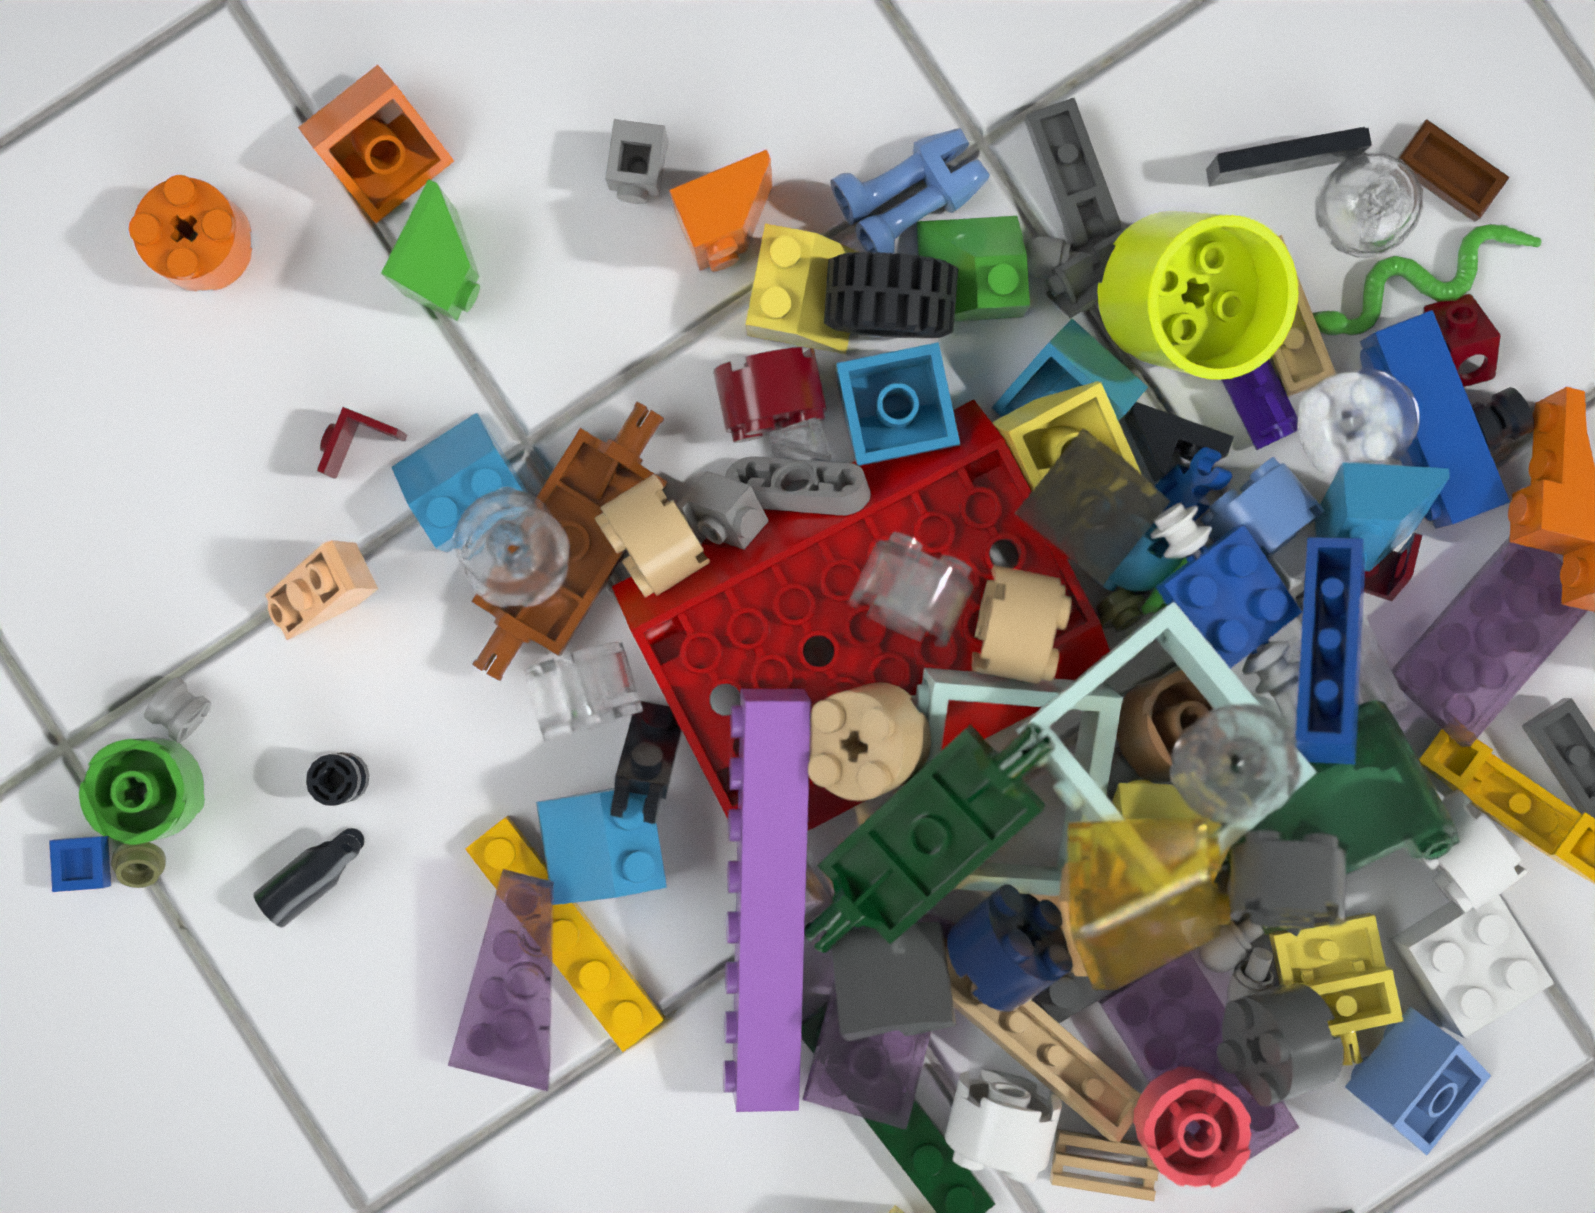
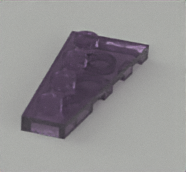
(510, 994)

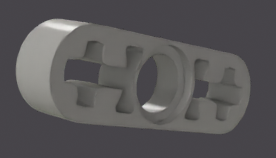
(831, 489)

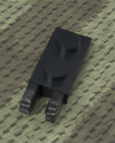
(647, 760)

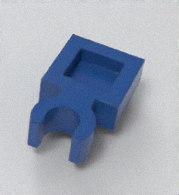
(1193, 483)

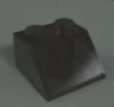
(1092, 506)

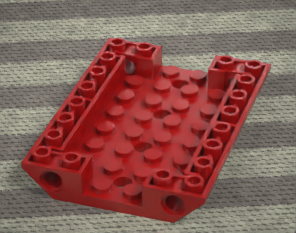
(758, 606)

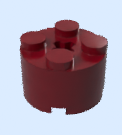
(769, 392)

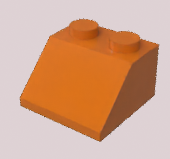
(376, 143)
(723, 210)

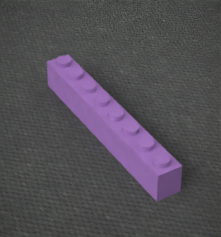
(769, 898)

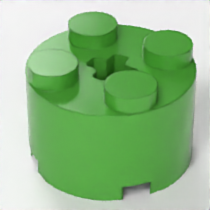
(112, 783)

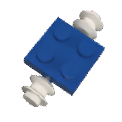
(1230, 597)

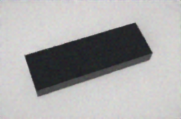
(1288, 156)

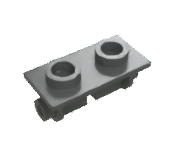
(1075, 283)

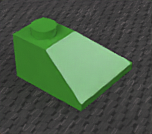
(434, 257)
(988, 261)

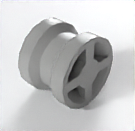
(177, 710)

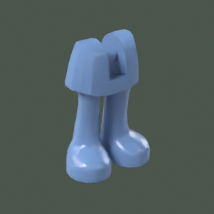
(927, 163)

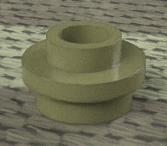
(1120, 609)
(138, 864)

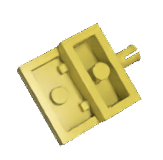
(1347, 972)

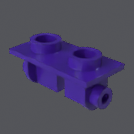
(1262, 405)

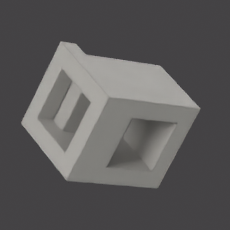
(631, 144)
(722, 511)

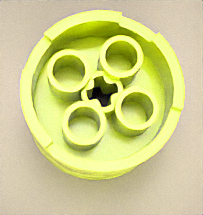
(1227, 313)

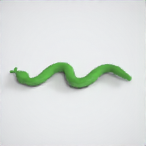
(1336, 323)

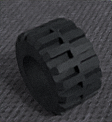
(890, 295)

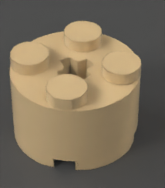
(654, 535)
(1020, 624)
(867, 741)

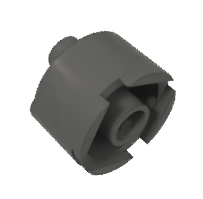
(1288, 880)
(1280, 1043)

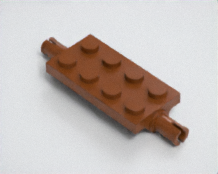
(580, 484)

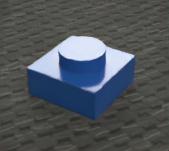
(80, 863)

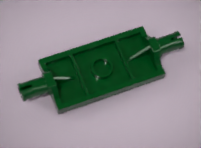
(930, 835)

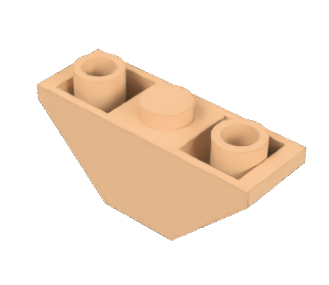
(320, 588)

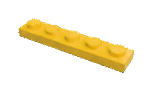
(577, 945)

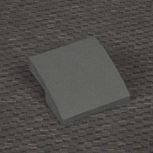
(892, 984)

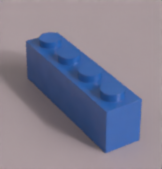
(1447, 426)
(1330, 650)

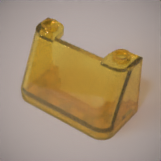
(1142, 895)

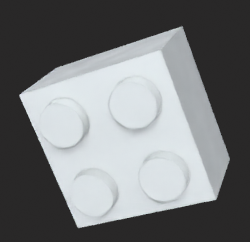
(1471, 964)

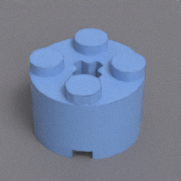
(1270, 507)

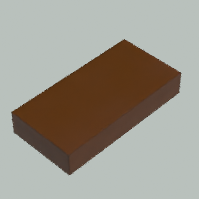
(1452, 170)

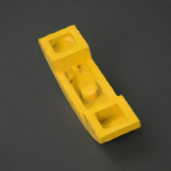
(1515, 802)

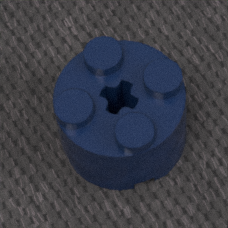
(1010, 948)

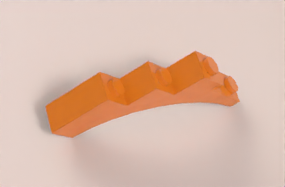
(1560, 502)

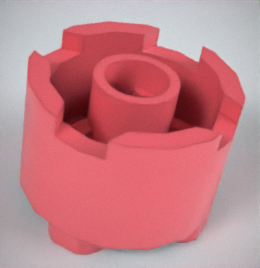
(1185, 1158)

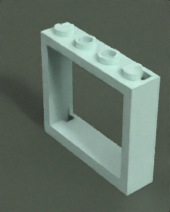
(1200, 665)
(1093, 753)

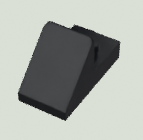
(1161, 432)

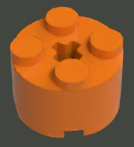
(168, 219)

